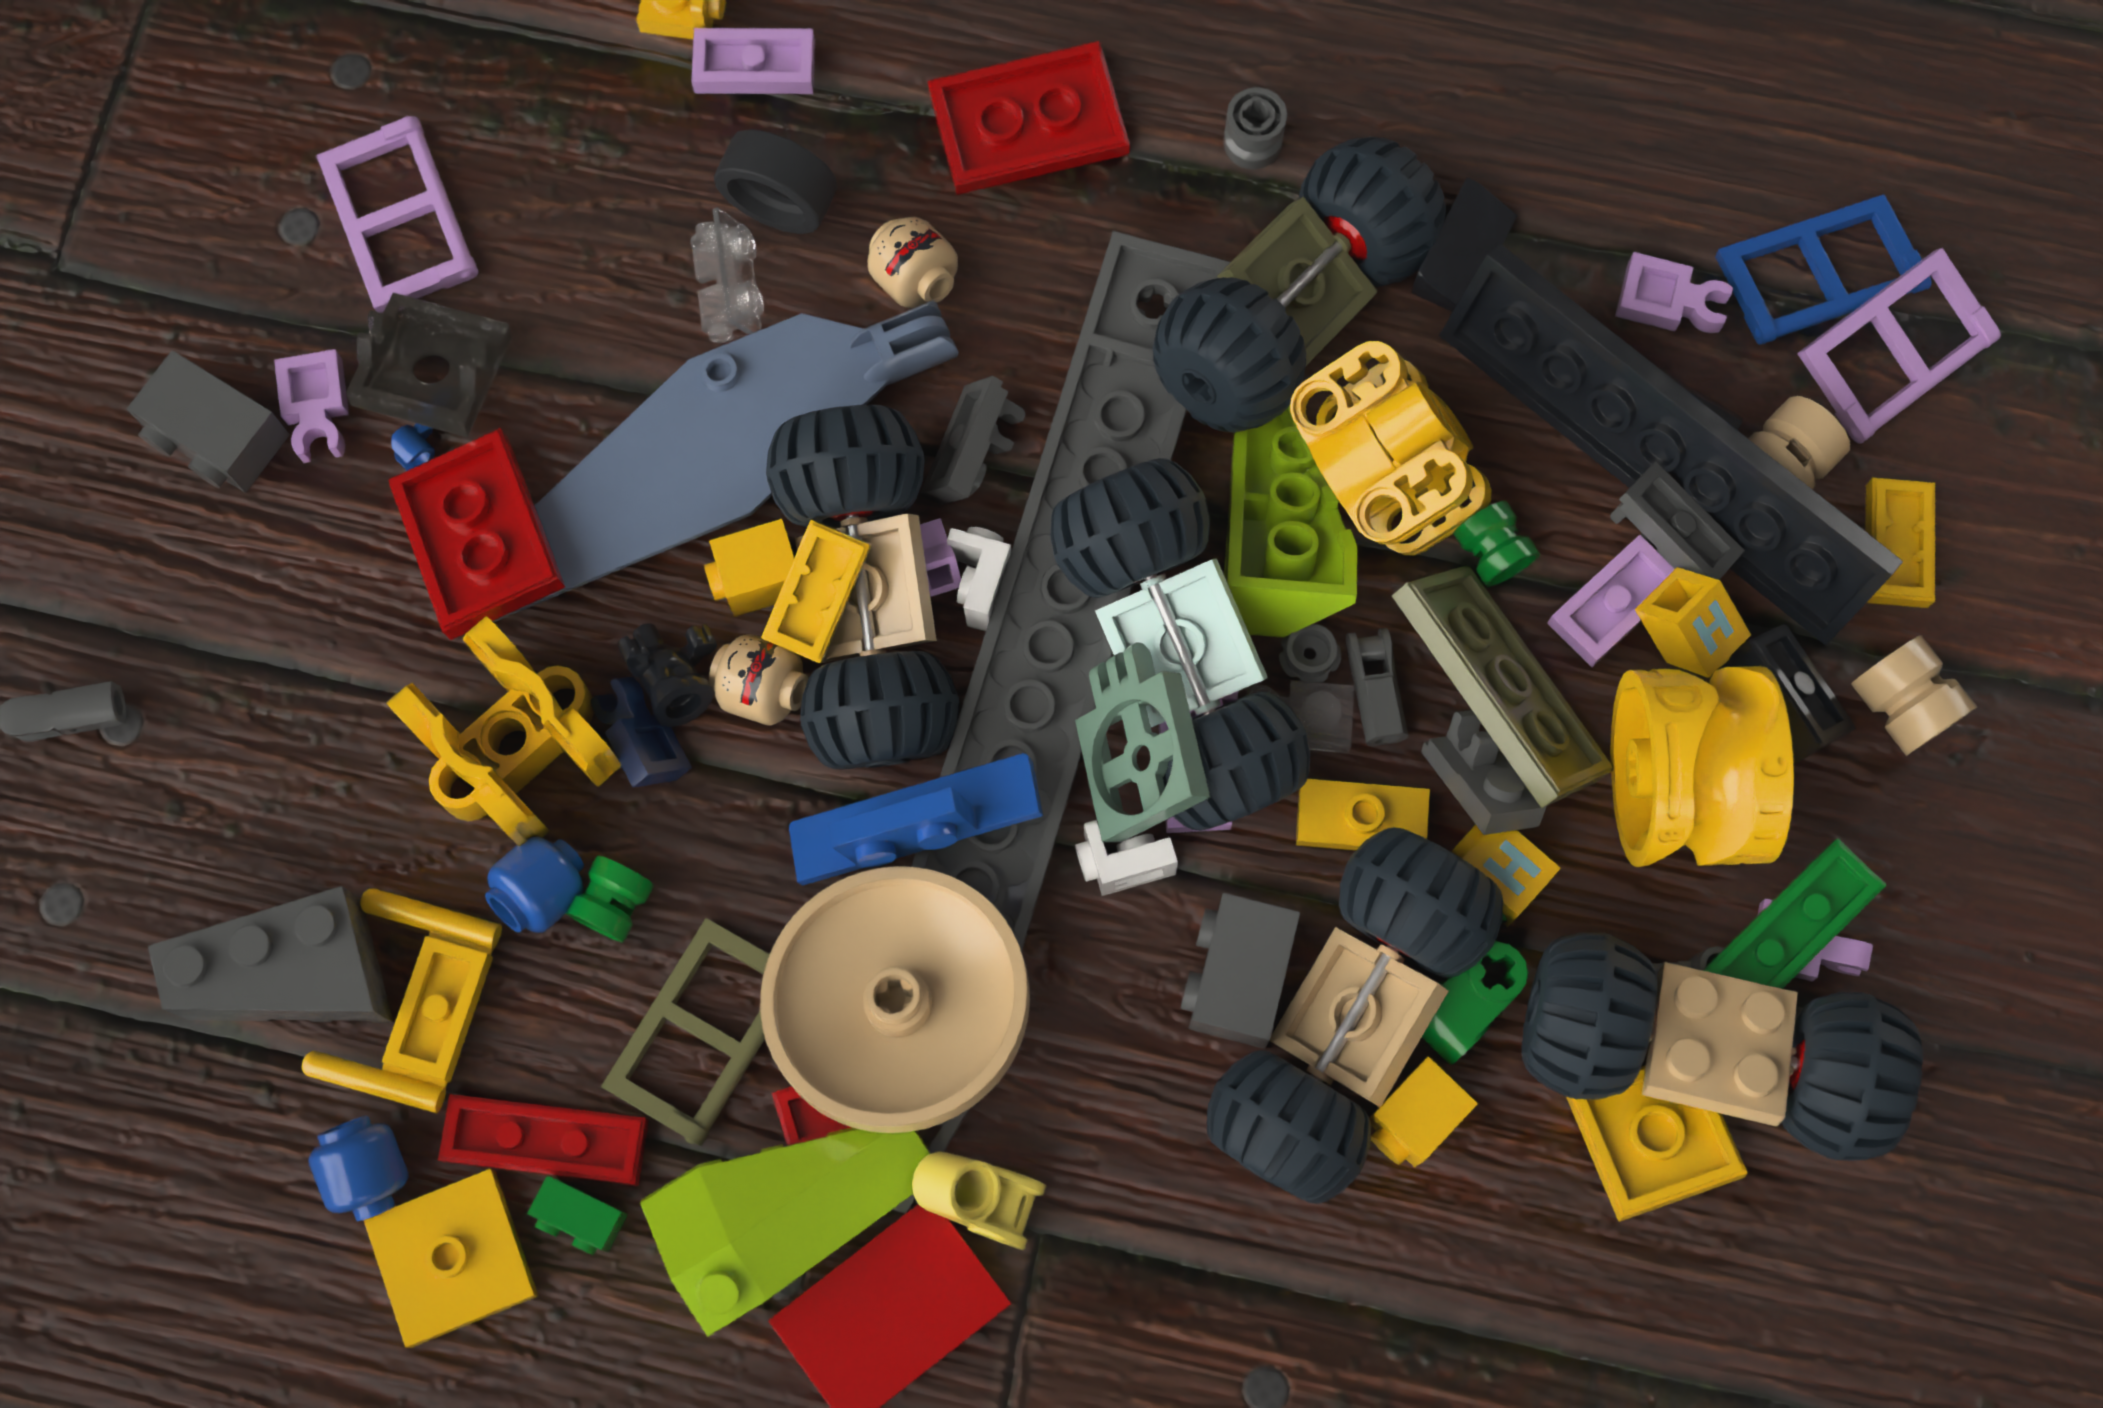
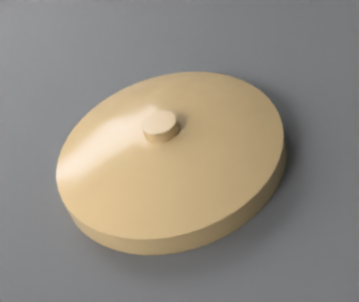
(895, 999)

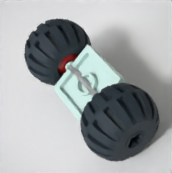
(1129, 533)

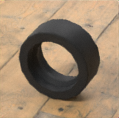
(775, 181)

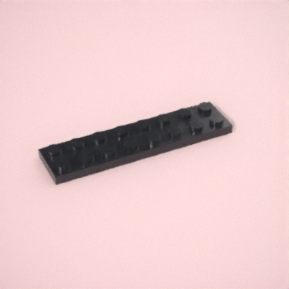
(1634, 414)

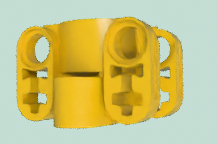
(1390, 449)
(525, 708)

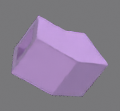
(939, 559)

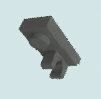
(970, 434)
(1677, 525)
(1482, 777)

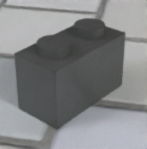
(208, 422)
(1242, 970)

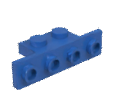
(915, 819)

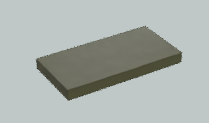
(1503, 684)

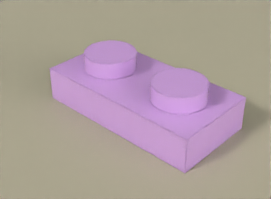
(753, 61)
(1606, 605)

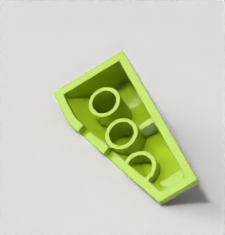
(1285, 537)
(764, 1219)

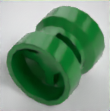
(1493, 538)
(610, 899)

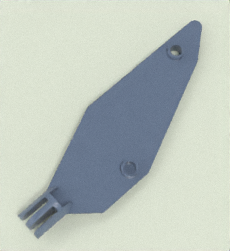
(703, 438)

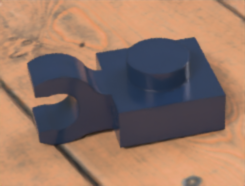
(642, 745)

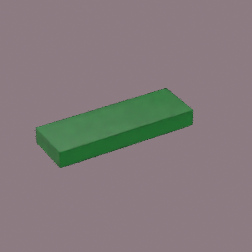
(1800, 919)

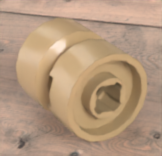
(1803, 439)
(1913, 695)

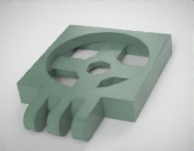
(1122, 692)

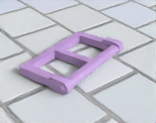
(390, 137)
(1973, 316)

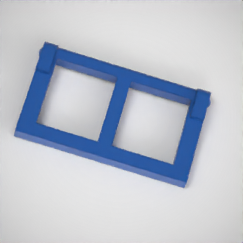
(1806, 235)

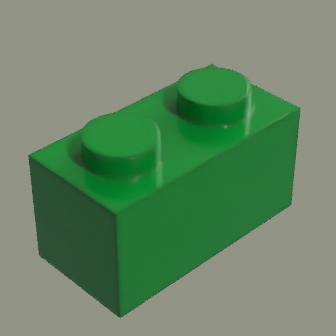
(577, 1214)

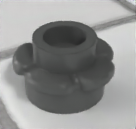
(1321, 642)

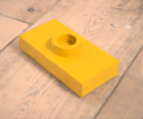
(1903, 520)
(816, 591)
(1350, 813)

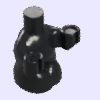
(669, 673)

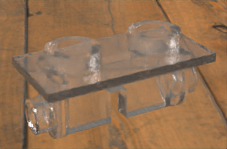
(726, 253)

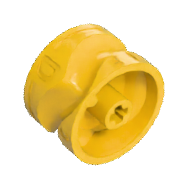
(1702, 766)

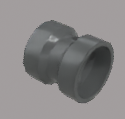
(1251, 142)

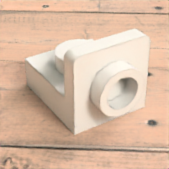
(979, 585)
(1135, 863)

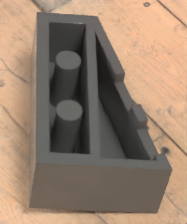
(277, 964)

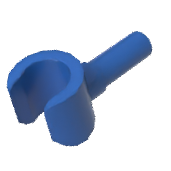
(411, 447)

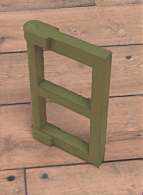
(664, 1009)

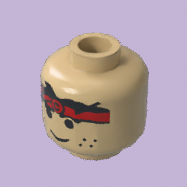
(912, 262)
(757, 679)

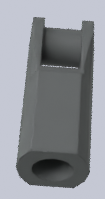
(1377, 694)
(64, 712)

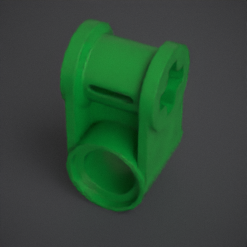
(1471, 1006)

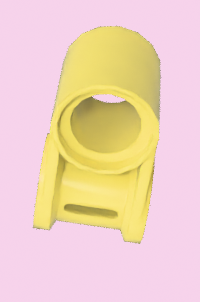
(986, 1200)

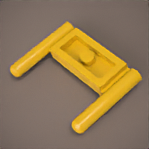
(433, 1011)

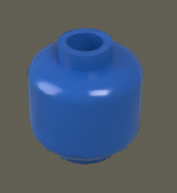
(535, 884)
(358, 1168)

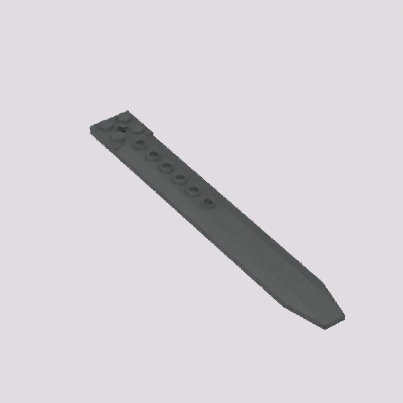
(1043, 628)

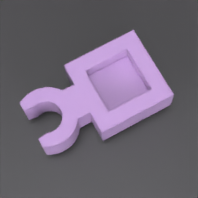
(1661, 294)
(310, 395)

